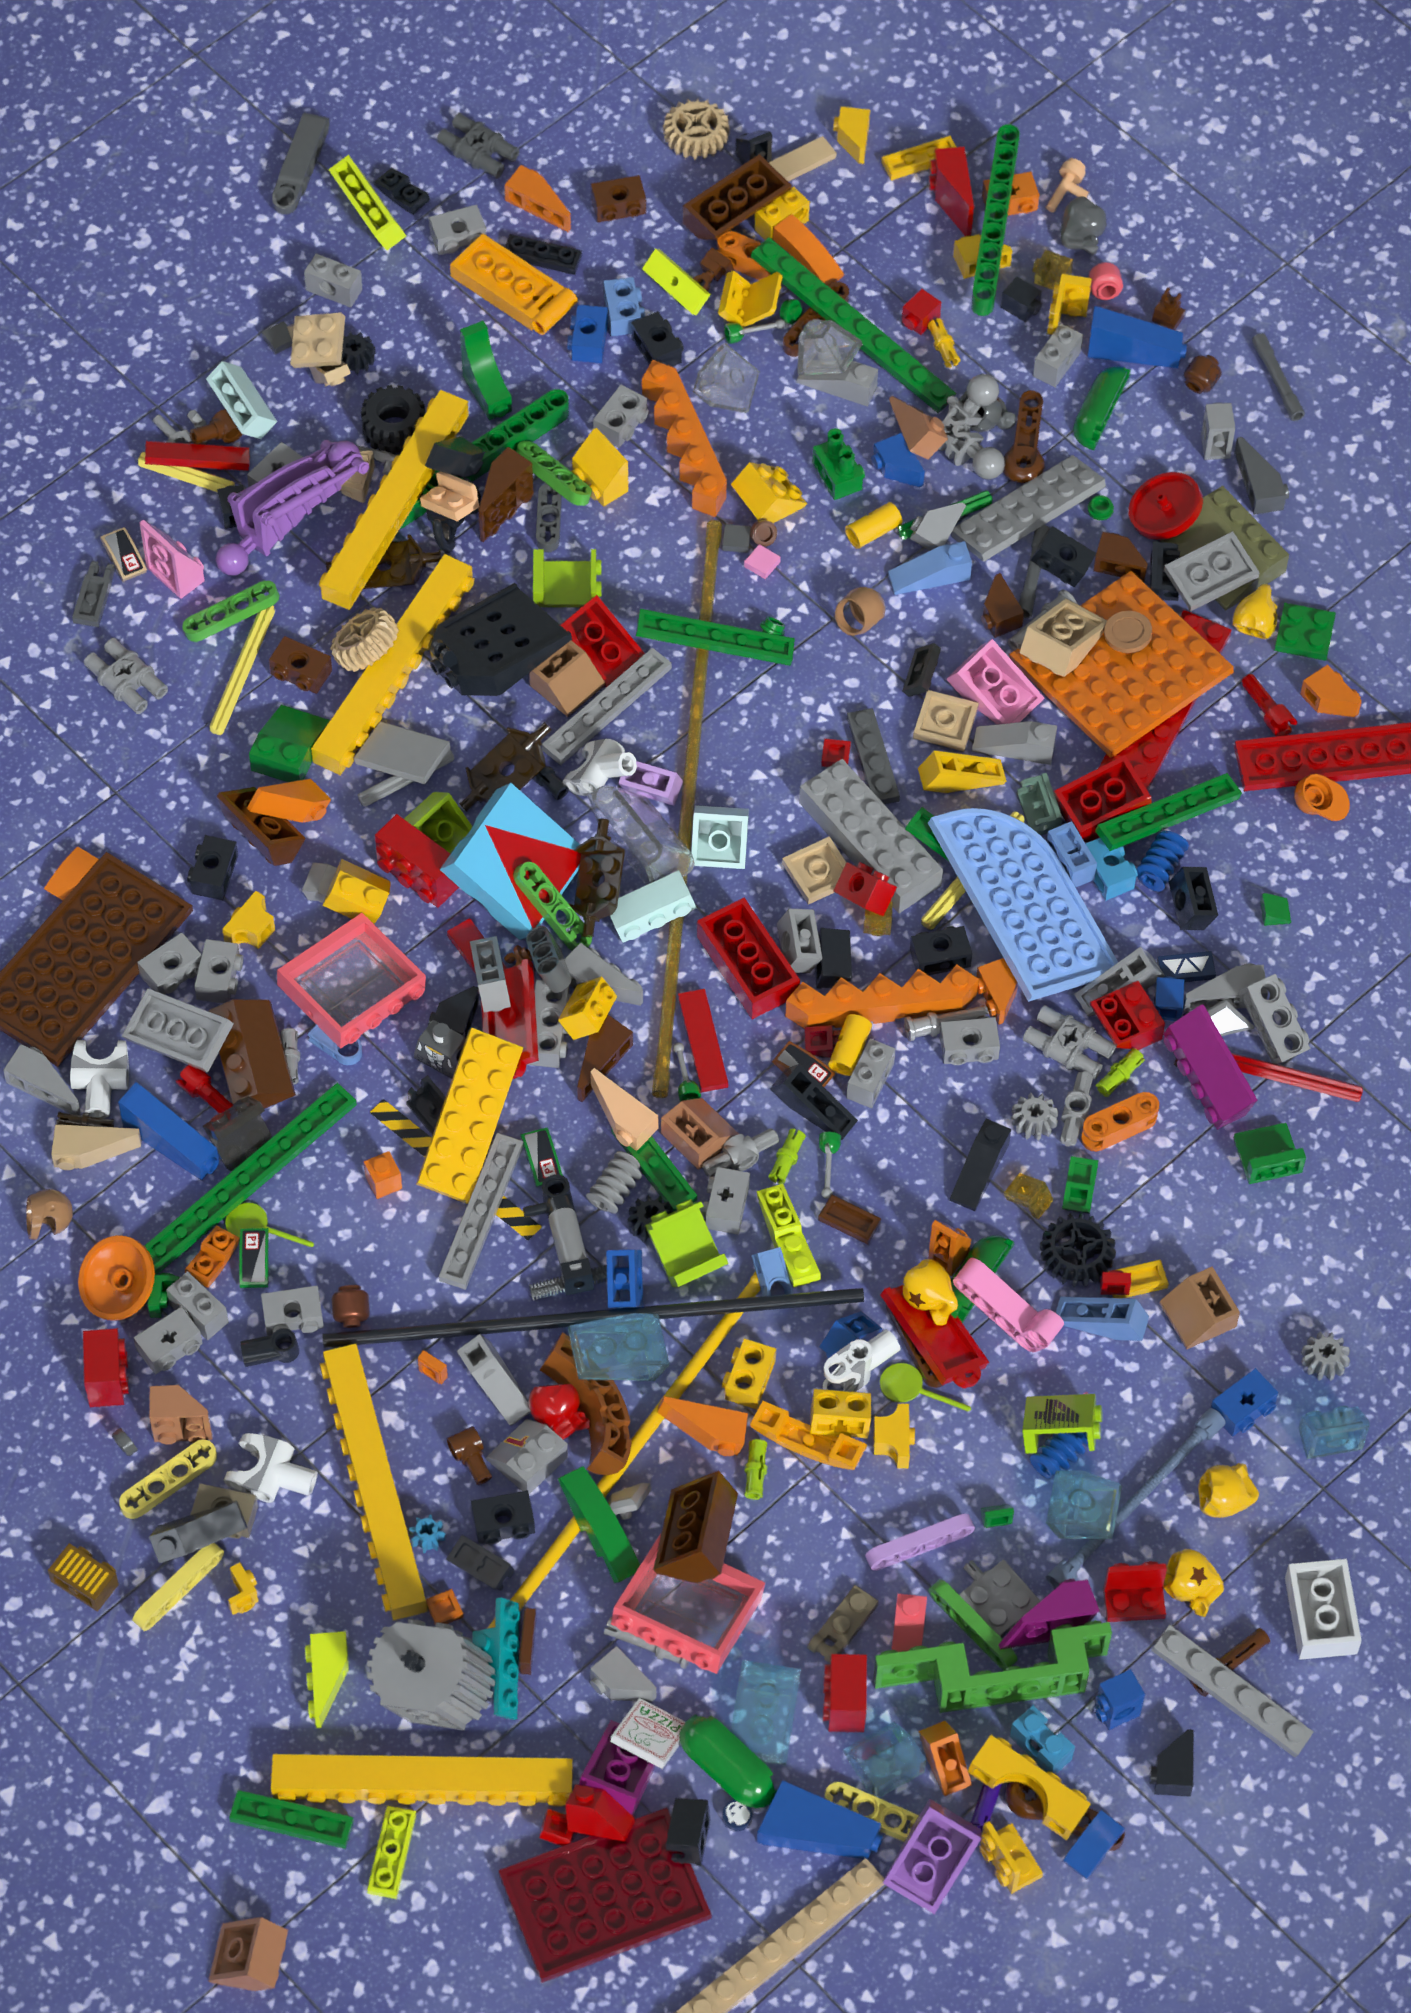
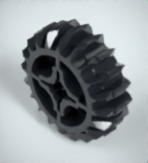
(1088, 1238)

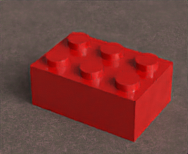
(1101, 796)
(414, 860)

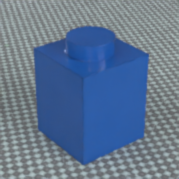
(1169, 997)

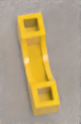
(1001, 1764)

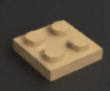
(317, 340)
(945, 720)
(815, 869)

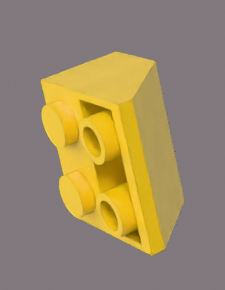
(768, 492)

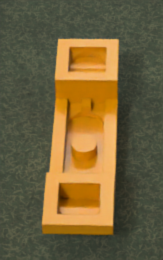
(795, 1435)

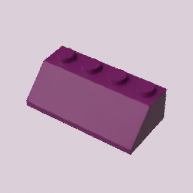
(1209, 1067)

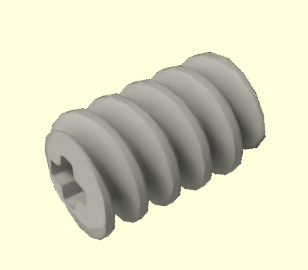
(614, 1182)

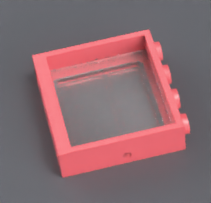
(351, 980)
(687, 1617)

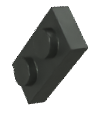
(921, 670)

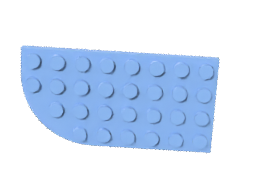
(1024, 900)

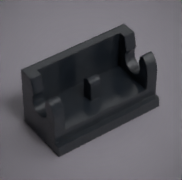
(1159, 581)
(836, 957)
(426, 1103)
(480, 1563)
(688, 1830)

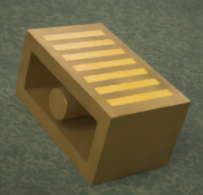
(83, 1576)

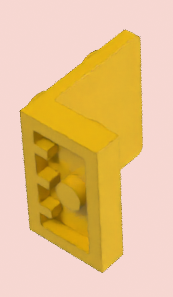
(1069, 298)
(1009, 1856)

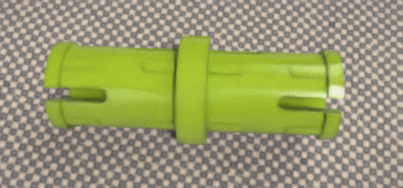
(1120, 1072)
(787, 1156)
(755, 1469)

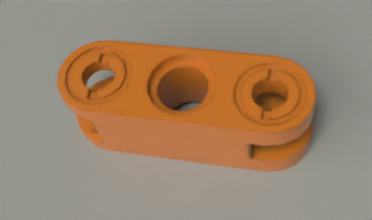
(739, 250)
(1138, 1113)

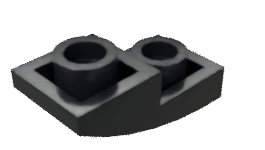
(401, 191)

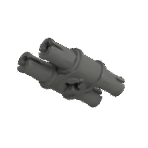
(478, 145)

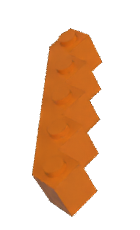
(685, 437)
(882, 999)

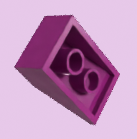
(1068, 1604)
(617, 1771)

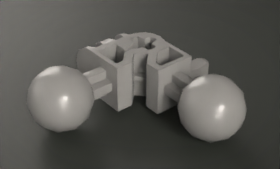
(962, 443)

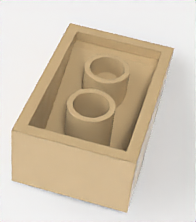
(1062, 637)

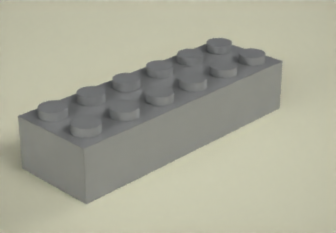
(870, 833)

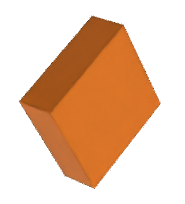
(432, 1367)
(444, 1607)

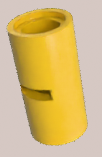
(873, 525)
(850, 1044)

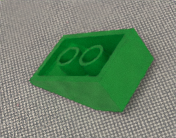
(285, 744)

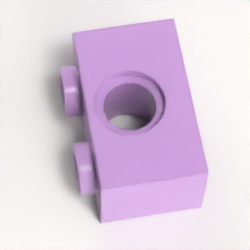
(653, 783)

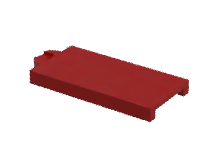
(518, 1022)
(945, 1348)

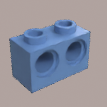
(622, 304)
(1073, 853)

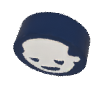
(737, 1816)

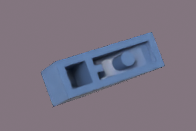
(935, 568)
(1104, 1316)

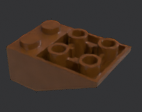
(505, 491)

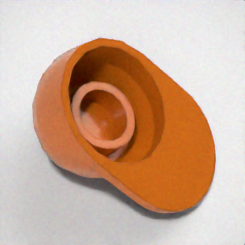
(1322, 797)

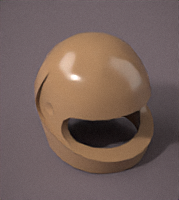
(866, 606)
(48, 1208)

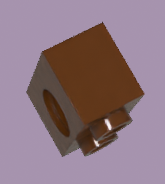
(618, 198)
(291, 654)

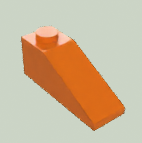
(533, 194)
(293, 801)
(948, 1246)
(711, 1426)

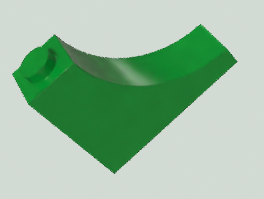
(482, 373)

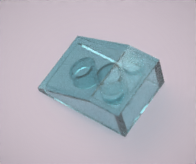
(619, 1348)
(766, 1709)

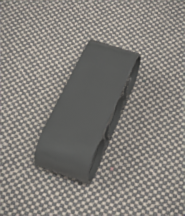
(548, 959)

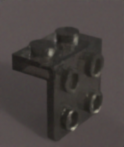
(238, 1132)

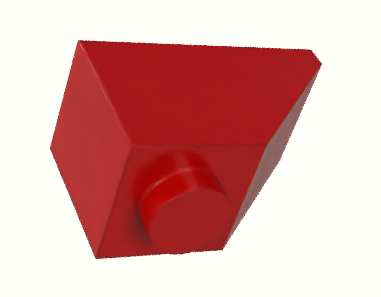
(597, 1814)

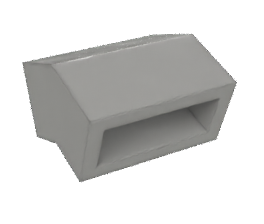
(318, 881)

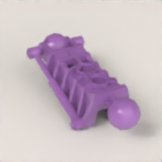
(282, 499)

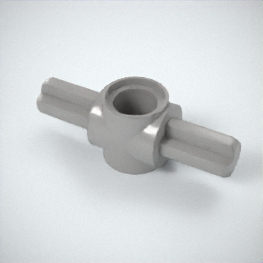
(1077, 1098)
(741, 1152)

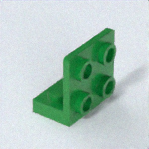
(1269, 1153)

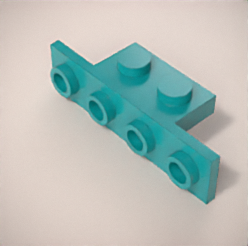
(503, 1647)

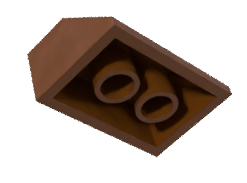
(270, 835)

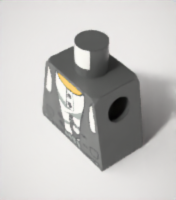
(439, 1048)

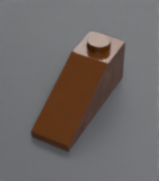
(603, 1052)

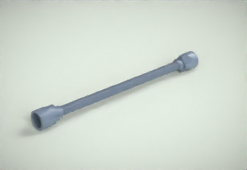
(1205, 1428)

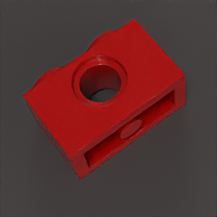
(864, 888)

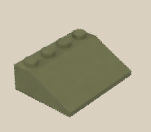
(1224, 515)

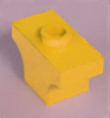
(250, 923)
(894, 1436)

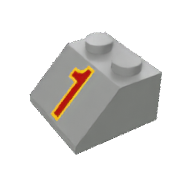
(529, 1455)

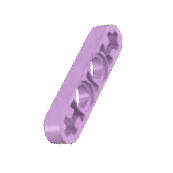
(920, 1542)

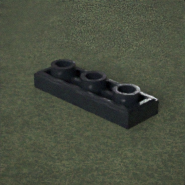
(545, 254)

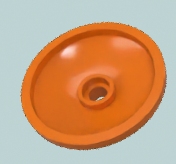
(104, 1277)

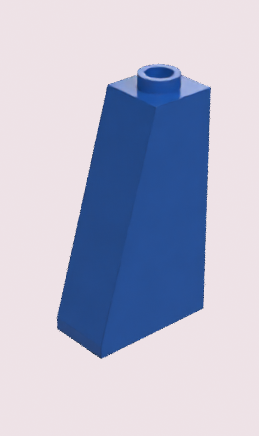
(1134, 340)
(167, 1132)
(817, 1825)

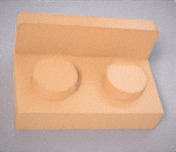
(452, 497)

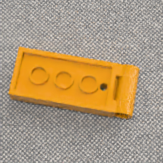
(512, 285)

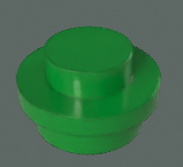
(791, 311)
(1100, 508)
(773, 626)

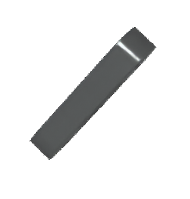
(553, 526)

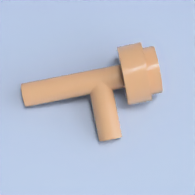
(1072, 173)

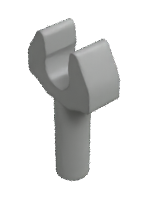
(174, 437)

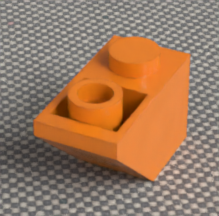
(1330, 694)
(997, 987)

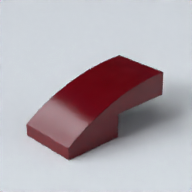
(821, 1040)

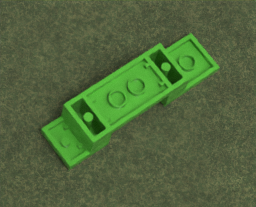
(957, 1690)

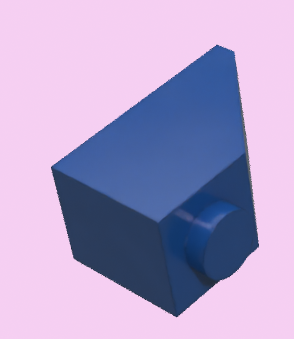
(897, 462)
(848, 1329)

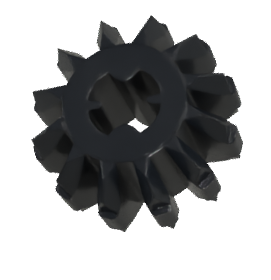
(358, 352)
(642, 1211)

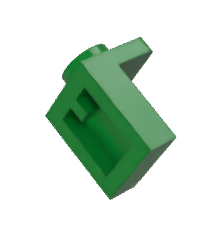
(158, 1298)

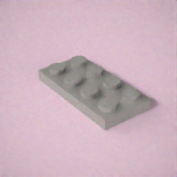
(177, 1030)

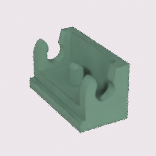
(1039, 804)

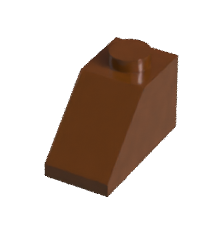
(1119, 556)
(1001, 609)

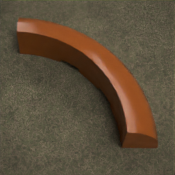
(600, 1403)

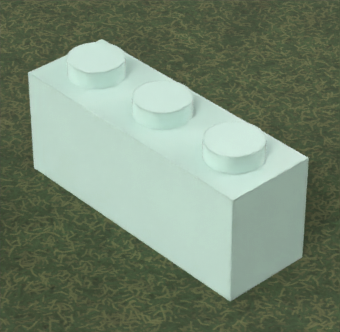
(241, 400)
(652, 906)

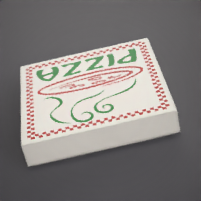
(649, 1733)

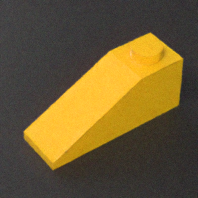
(959, 772)

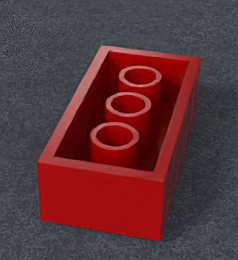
(747, 957)

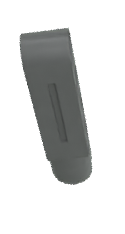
(300, 162)

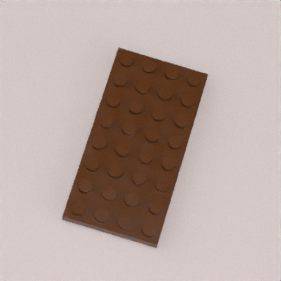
(85, 956)

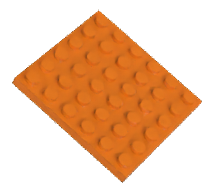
(1128, 694)

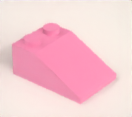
(170, 561)
(996, 685)

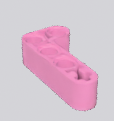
(1006, 1308)

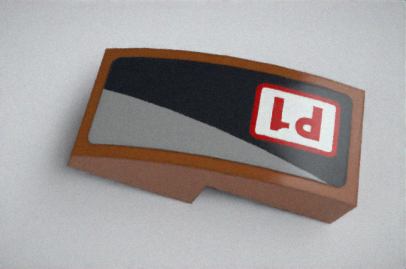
(793, 1054)

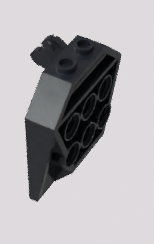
(495, 643)

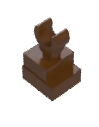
(714, 267)
(1169, 311)

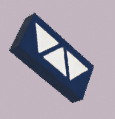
(1188, 966)

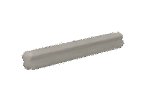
(392, 784)

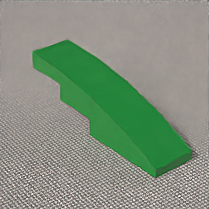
(600, 1523)

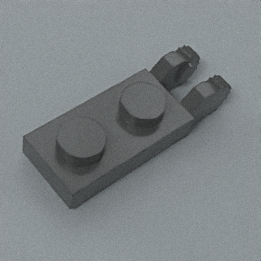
(93, 595)

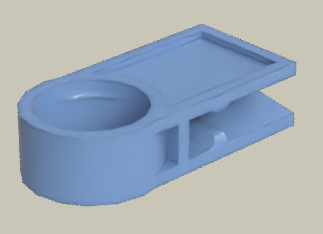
(324, 1043)
(771, 1268)

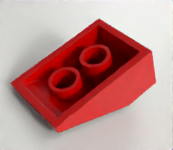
(952, 186)
(603, 639)

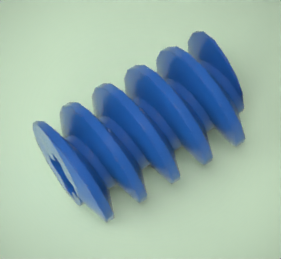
(1161, 860)
(1057, 1451)

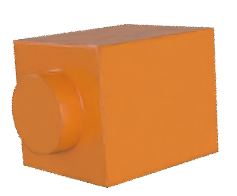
(382, 1175)

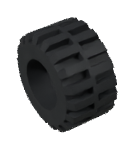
(388, 404)

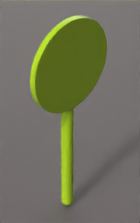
(254, 1216)
(904, 1383)

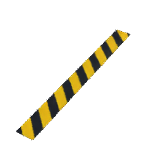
(420, 1142)

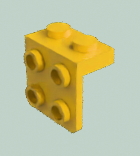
(749, 302)

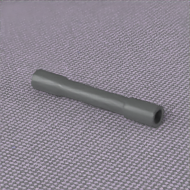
(1289, 399)
(1028, 595)

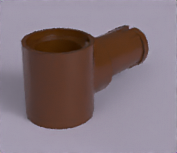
(219, 427)
(468, 1448)

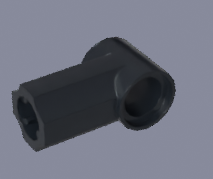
(267, 1348)

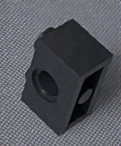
(656, 341)
(1063, 556)
(214, 881)
(1193, 898)
(932, 961)
(512, 1505)

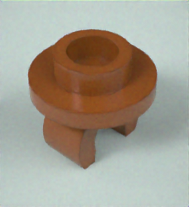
(518, 955)

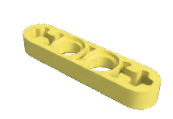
(171, 1482)
(178, 1586)
(881, 1808)

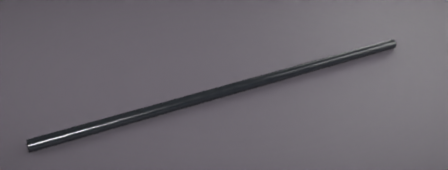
(566, 1319)

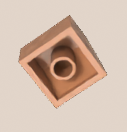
(248, 1954)

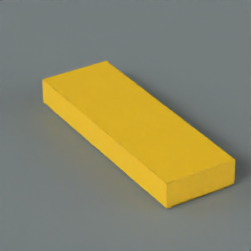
(914, 159)

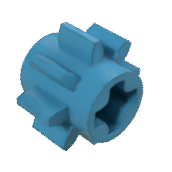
(423, 1539)

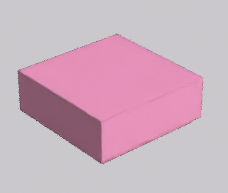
(762, 561)

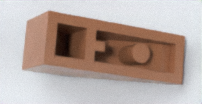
(921, 431)

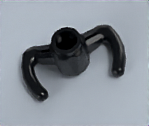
(445, 528)

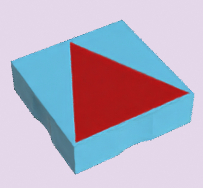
(503, 837)

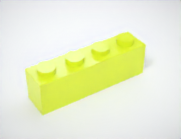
(367, 202)

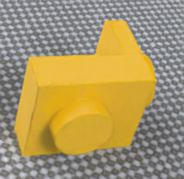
(245, 1584)

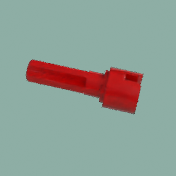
(1276, 715)
(198, 1084)

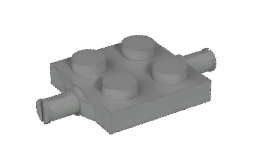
(998, 1596)

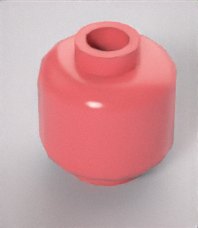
(1105, 281)

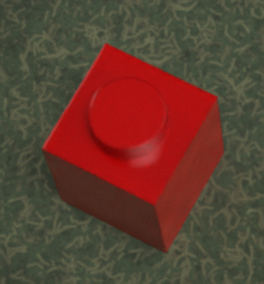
(920, 311)

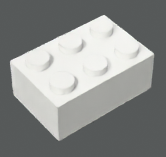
(1323, 1609)

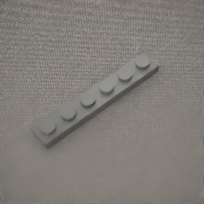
(606, 706)
(481, 1211)
(1232, 1691)

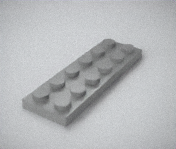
(1028, 508)

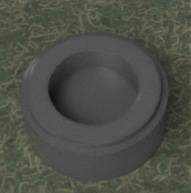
(124, 1442)

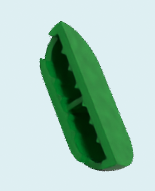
(1099, 405)
(990, 1251)
(727, 1761)

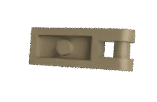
(844, 1623)

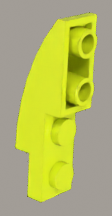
(787, 1233)

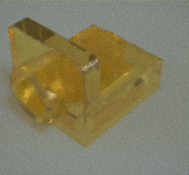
(877, 924)
(1029, 1193)

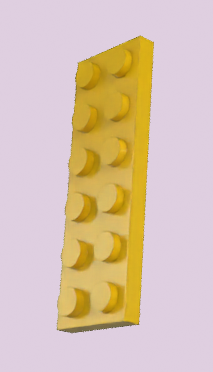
(469, 1115)

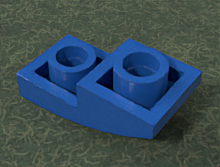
(1093, 1844)

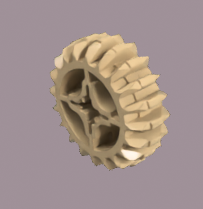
(695, 122)
(364, 639)

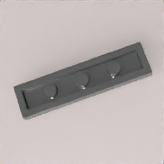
(873, 755)

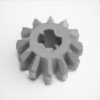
(1042, 1124)
(1320, 1346)

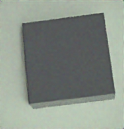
(277, 337)
(736, 538)

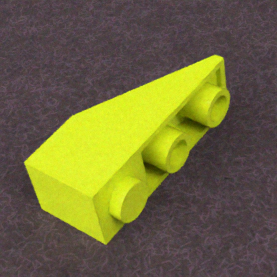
(329, 1668)

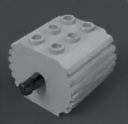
(430, 1674)

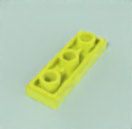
(667, 274)
(388, 1867)

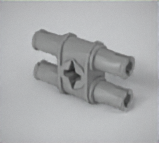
(125, 675)
(1067, 1030)

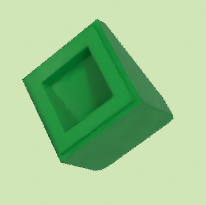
(1274, 910)
(997, 1515)

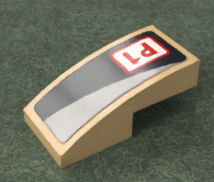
(123, 554)

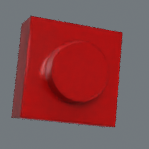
(834, 751)
(1115, 1283)
(555, 1828)

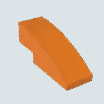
(807, 249)

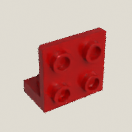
(1135, 1592)

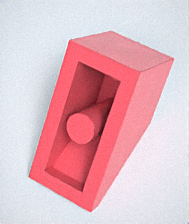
(909, 1622)

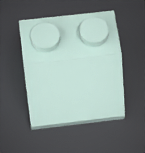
(720, 836)

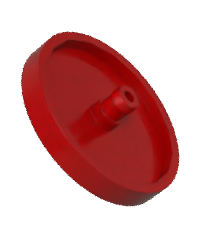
(1165, 505)

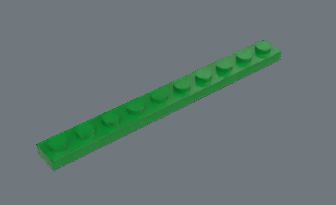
(835, 308)
(249, 1176)

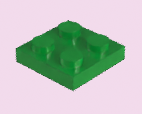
(1305, 631)

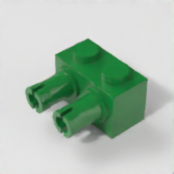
(838, 466)

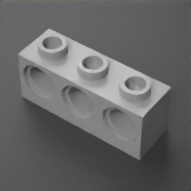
(1269, 1032)
(550, 1035)

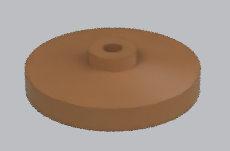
(1128, 631)

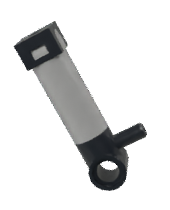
(566, 1233)

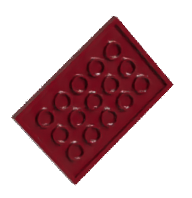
(602, 1897)

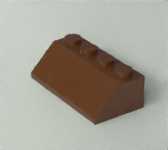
(734, 199)
(254, 1053)
(696, 1529)

